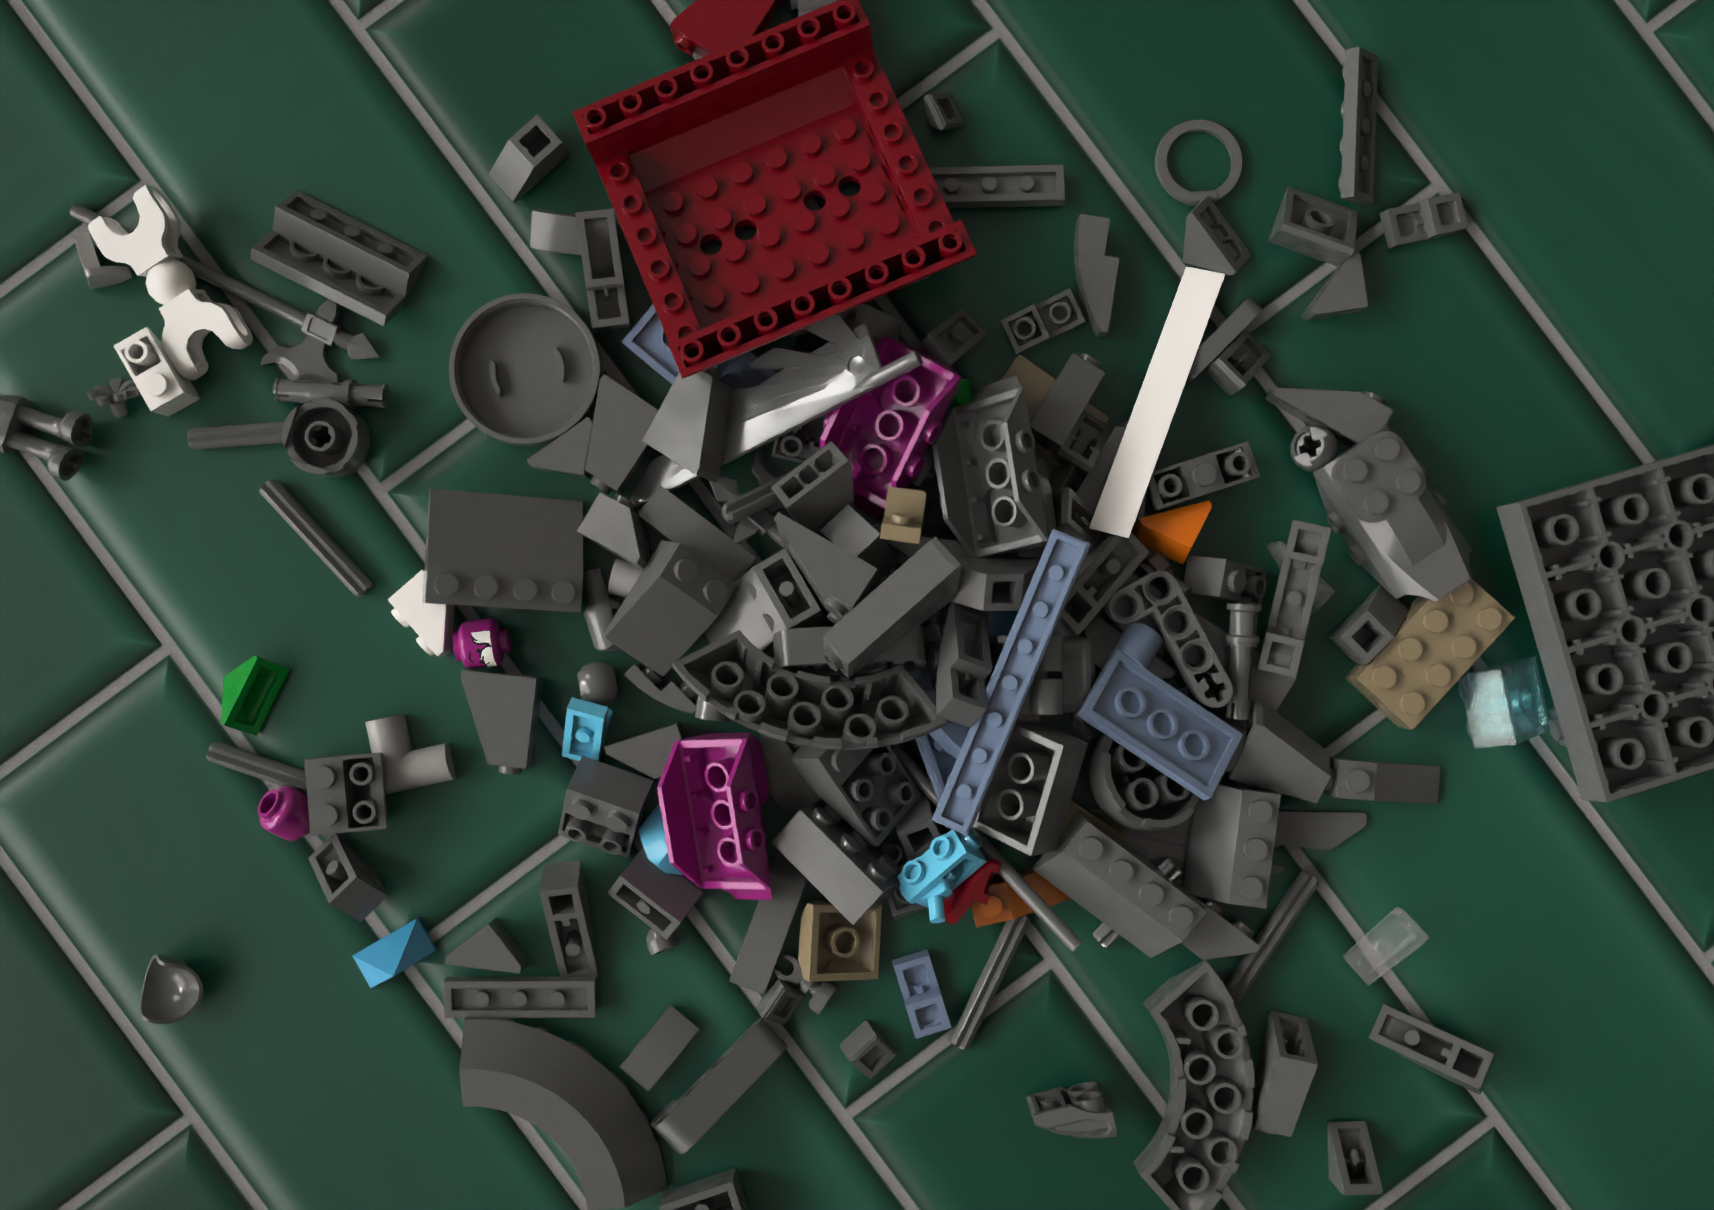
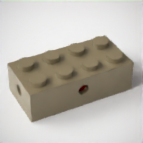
(1430, 653)

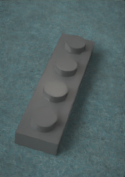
(1359, 126)
(1001, 186)
(520, 997)

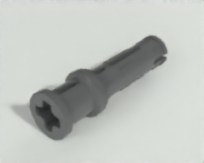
(1242, 640)

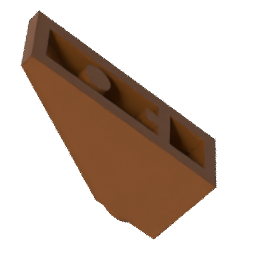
(1007, 904)

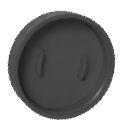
(525, 369)

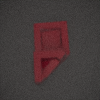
(972, 889)

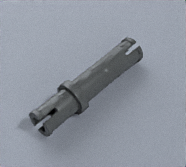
(347, 393)

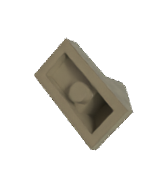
(903, 515)

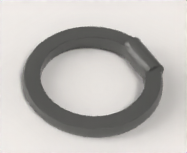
(1194, 197)

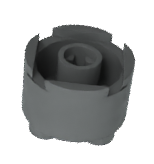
(304, 434)

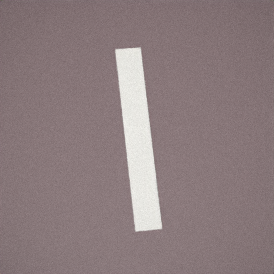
(1157, 402)

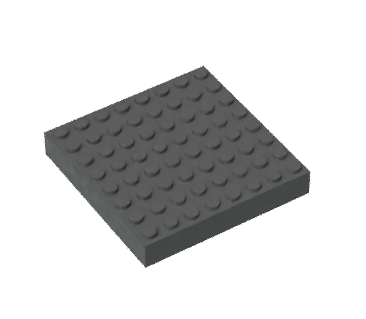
(1625, 618)

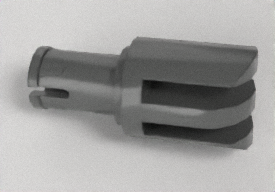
(600, 608)

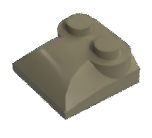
(835, 948)

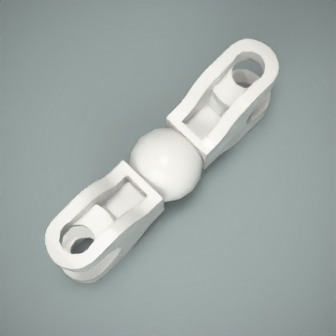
(155, 255)

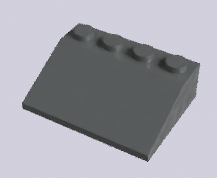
(503, 551)

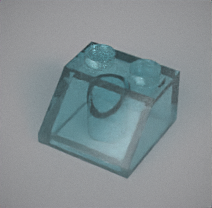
(1504, 703)

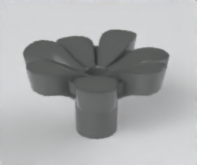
(114, 395)

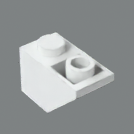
(154, 374)
(428, 620)

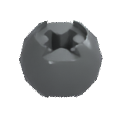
(1303, 442)
(597, 683)

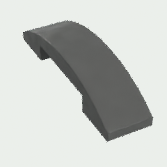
(1294, 598)
(769, 927)

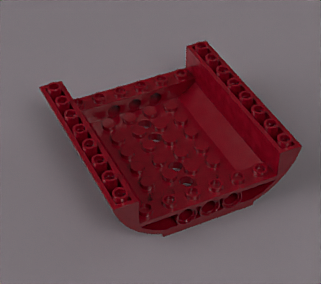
(749, 145)

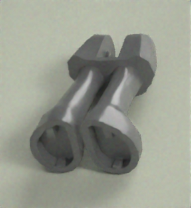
(74, 428)

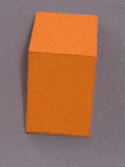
(1173, 531)

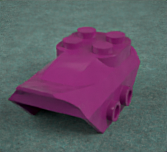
(891, 425)
(715, 814)

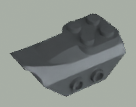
(991, 474)
(1393, 518)

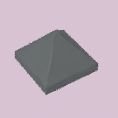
(942, 111)

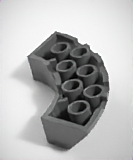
(805, 706)
(1208, 1092)
(570, 1100)

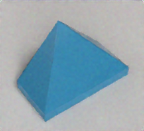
(394, 952)

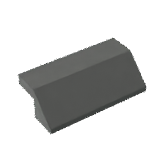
(339, 257)

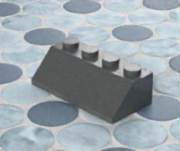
(1120, 886)

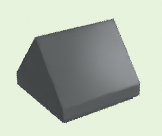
(779, 1001)

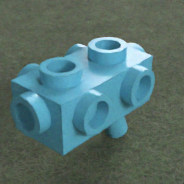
(940, 871)

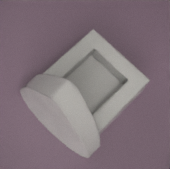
(98, 276)

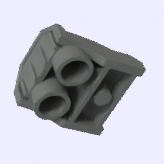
(1073, 1111)

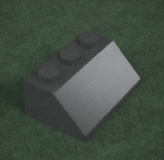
(1032, 788)
(1232, 845)

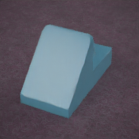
(585, 729)

